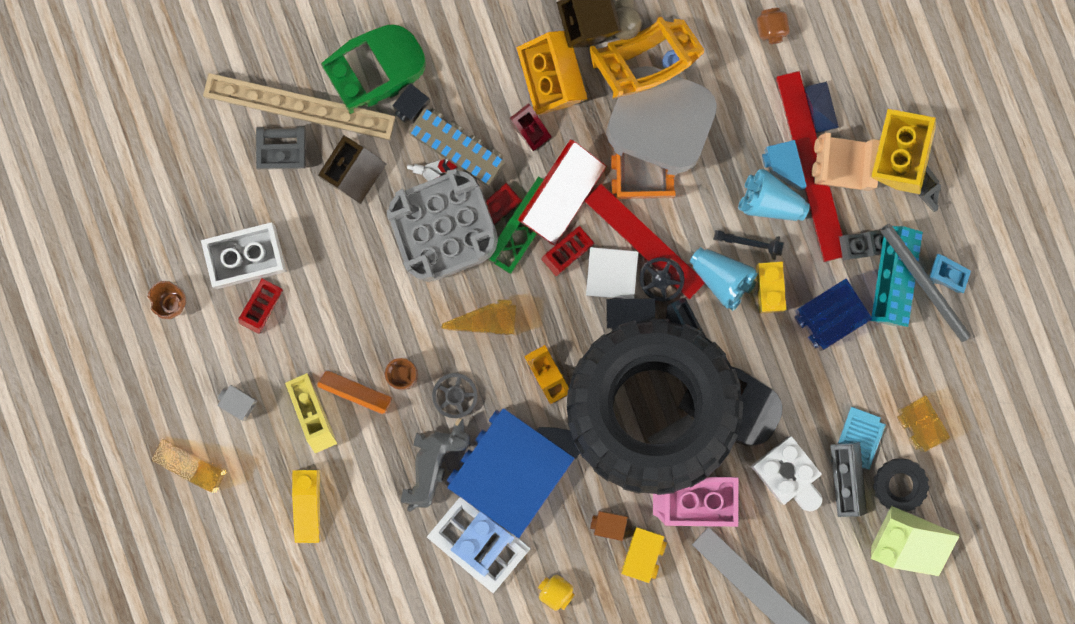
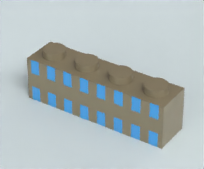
(457, 147)

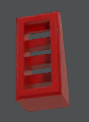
(551, 262)
(250, 324)

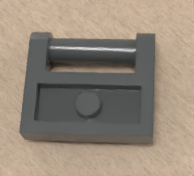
(280, 155)

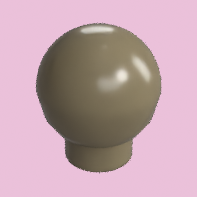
(628, 18)

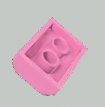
(705, 504)

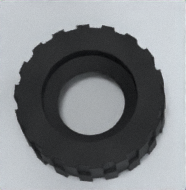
(917, 475)

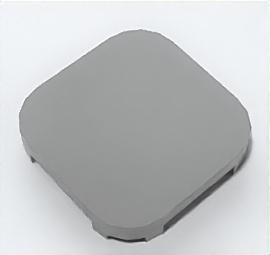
(663, 123)
(442, 226)

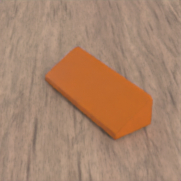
(354, 392)

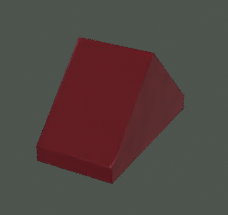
(530, 127)

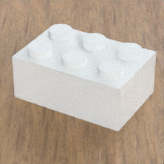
(243, 255)

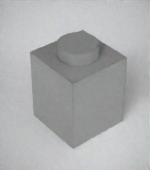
(236, 402)

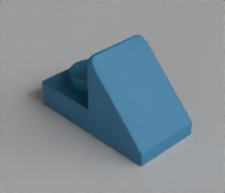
(949, 274)

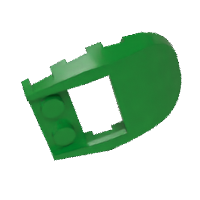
(396, 53)

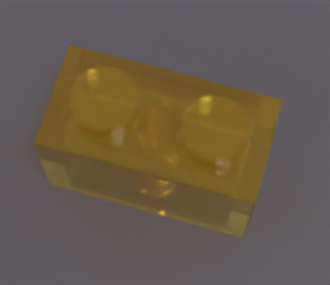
(922, 424)

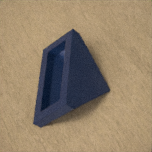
(821, 107)

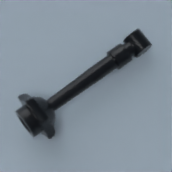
(774, 247)

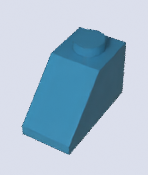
(785, 163)

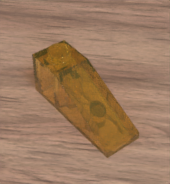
(489, 319)
(189, 466)

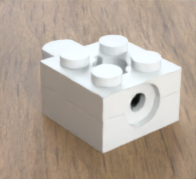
(790, 475)

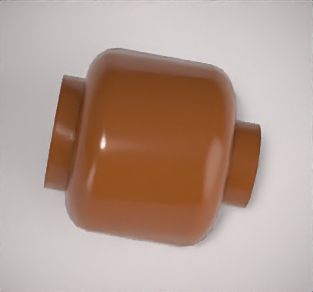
(773, 25)

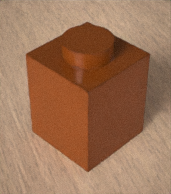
(609, 525)

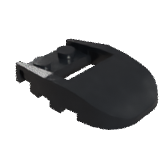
(760, 410)

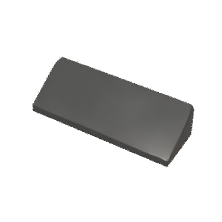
(848, 479)

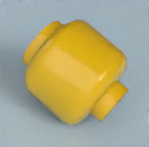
(556, 592)

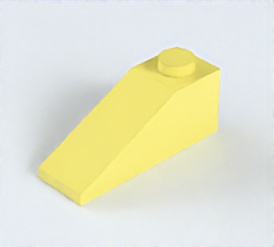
(310, 413)

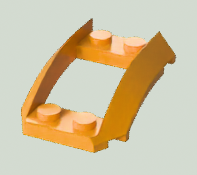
(618, 75)

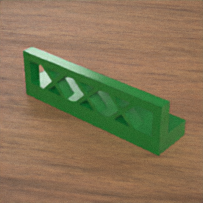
(509, 231)

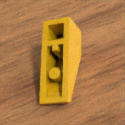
(306, 505)

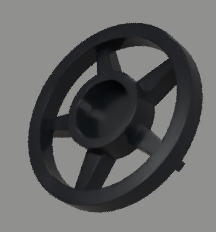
(662, 279)

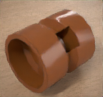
(401, 374)

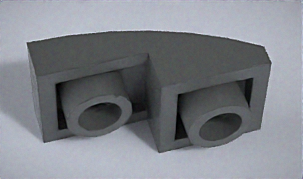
(861, 245)

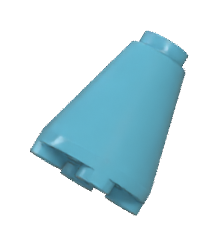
(772, 198)
(724, 276)

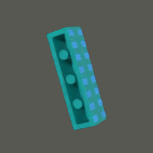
(895, 281)

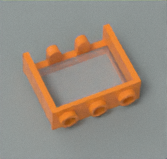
(640, 179)

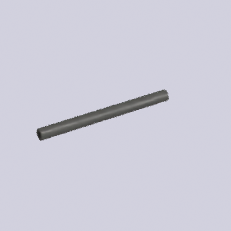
(925, 282)

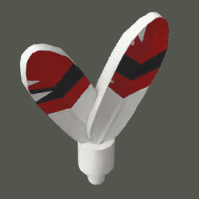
(433, 169)

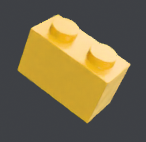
(771, 287)
(643, 554)

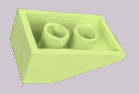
(912, 543)

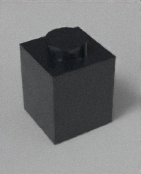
(410, 104)

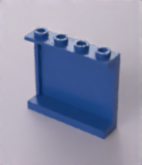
(509, 472)

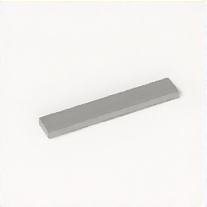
(746, 579)

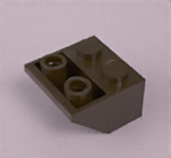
(588, 21)
(352, 169)

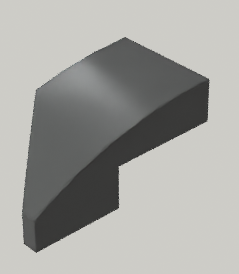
(930, 190)

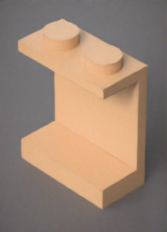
(845, 162)

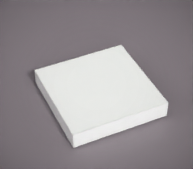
(612, 273)

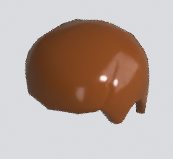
(166, 299)

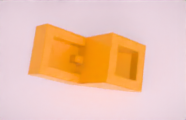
(547, 374)

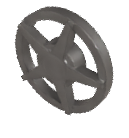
(454, 395)

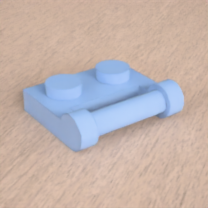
(474, 540)

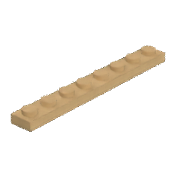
(298, 106)

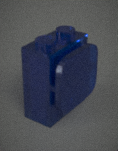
(832, 315)

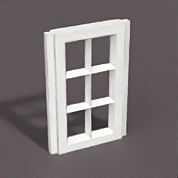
(446, 544)

